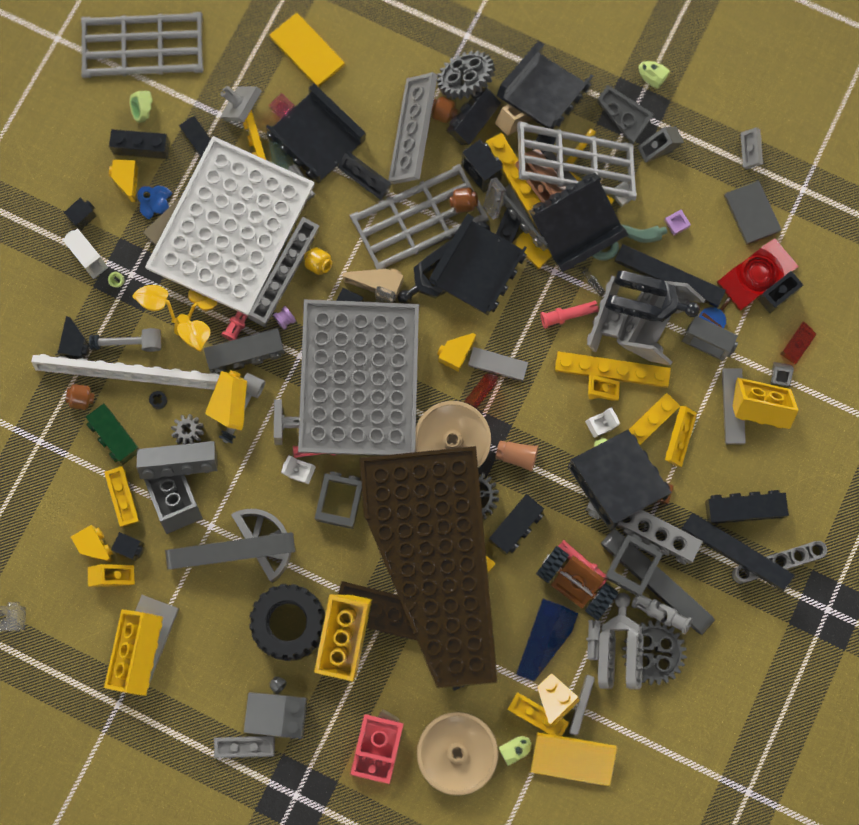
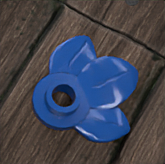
(155, 203)

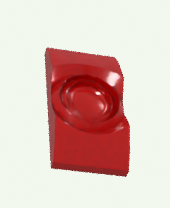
(757, 274)

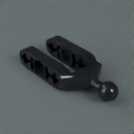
(422, 284)
(644, 310)

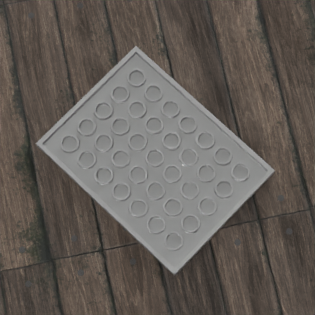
(358, 378)

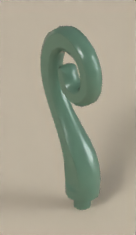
(646, 236)

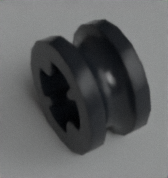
(163, 398)

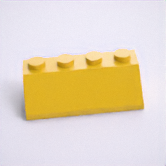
(343, 636)
(133, 652)

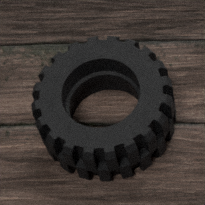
(261, 616)

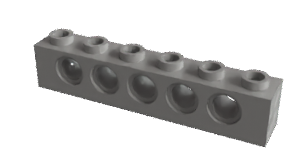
(283, 272)
(690, 544)

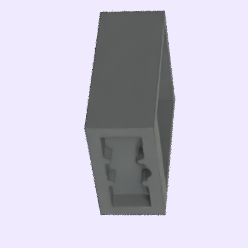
(710, 338)
(334, 519)
(624, 582)

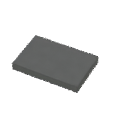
(752, 212)

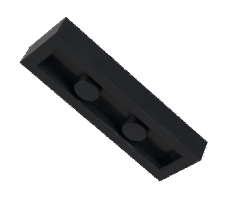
(364, 175)

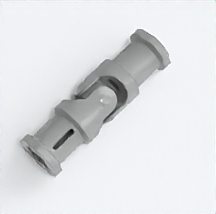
(659, 611)

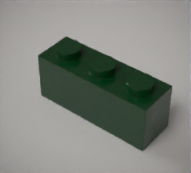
(112, 434)

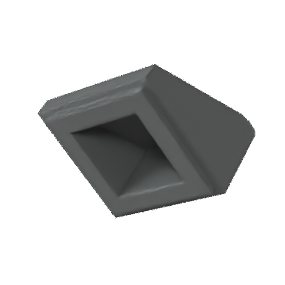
(781, 374)

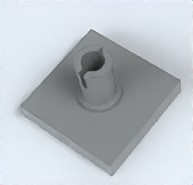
(239, 102)
(282, 422)

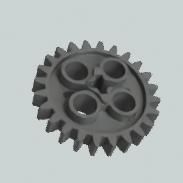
(466, 75)
(652, 670)

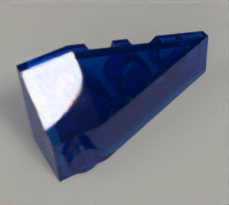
(547, 635)

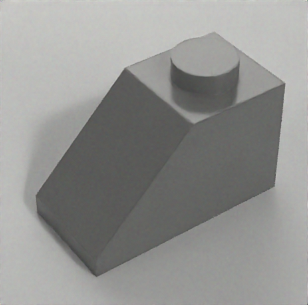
(660, 143)

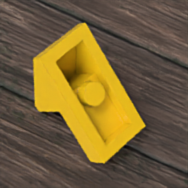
(603, 388)

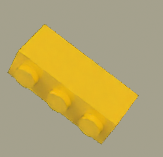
(764, 403)

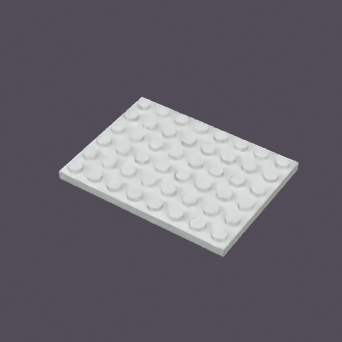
(230, 225)

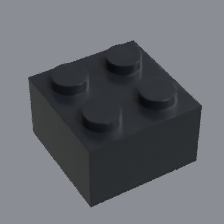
(481, 164)

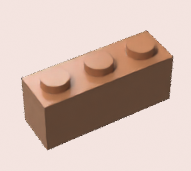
(541, 189)

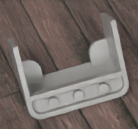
(642, 335)

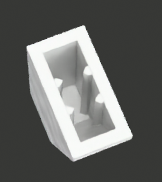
(85, 253)

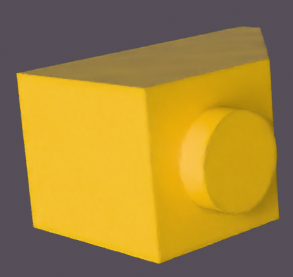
(125, 176)
(456, 351)
(110, 575)

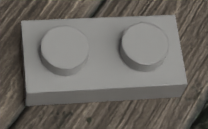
(751, 148)

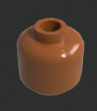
(444, 109)
(464, 200)
(79, 397)

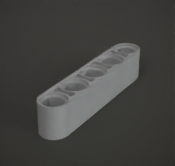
(788, 559)

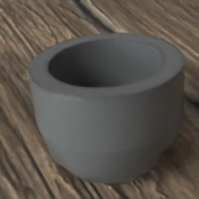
(277, 684)

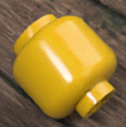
(317, 261)

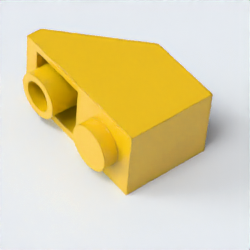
(90, 544)

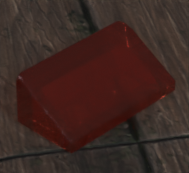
(798, 343)
(481, 390)

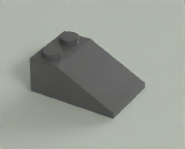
(173, 502)
(275, 715)

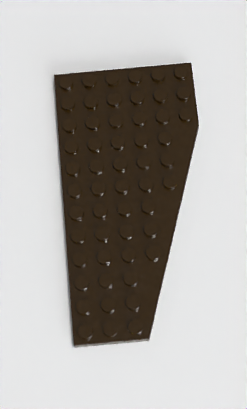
(433, 543)

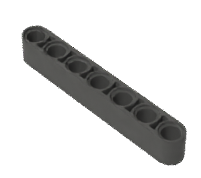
(230, 550)
(659, 582)

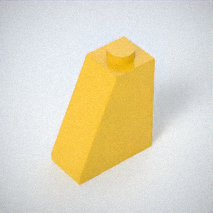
(228, 400)

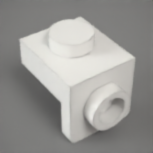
(603, 423)
(298, 470)

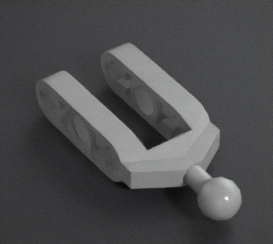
(634, 648)

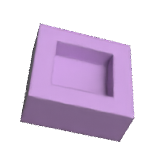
(677, 222)

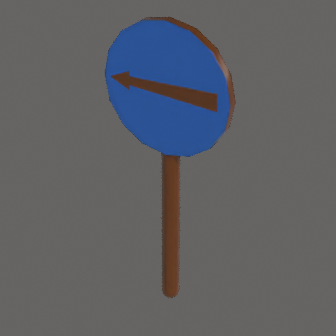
(715, 315)

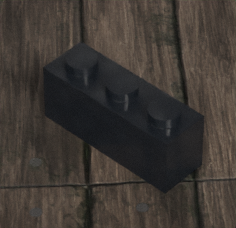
(473, 116)
(139, 144)
(517, 525)

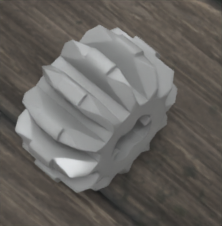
(191, 423)

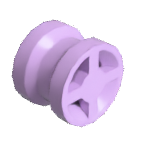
(284, 318)

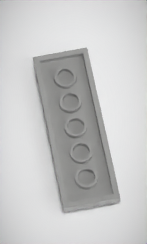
(413, 128)

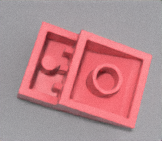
(376, 749)

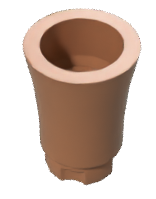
(517, 454)

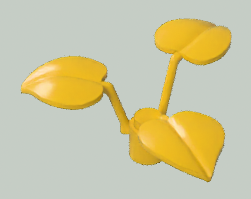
(193, 333)

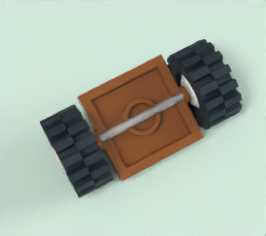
(577, 582)

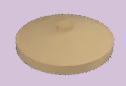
(453, 426)
(457, 753)

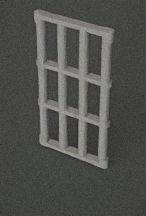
(124, 53)
(560, 166)
(398, 217)

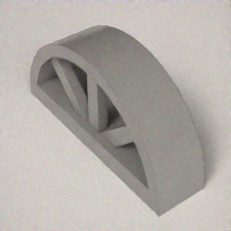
(238, 518)

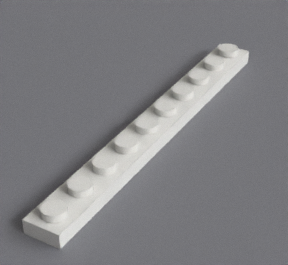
(124, 372)

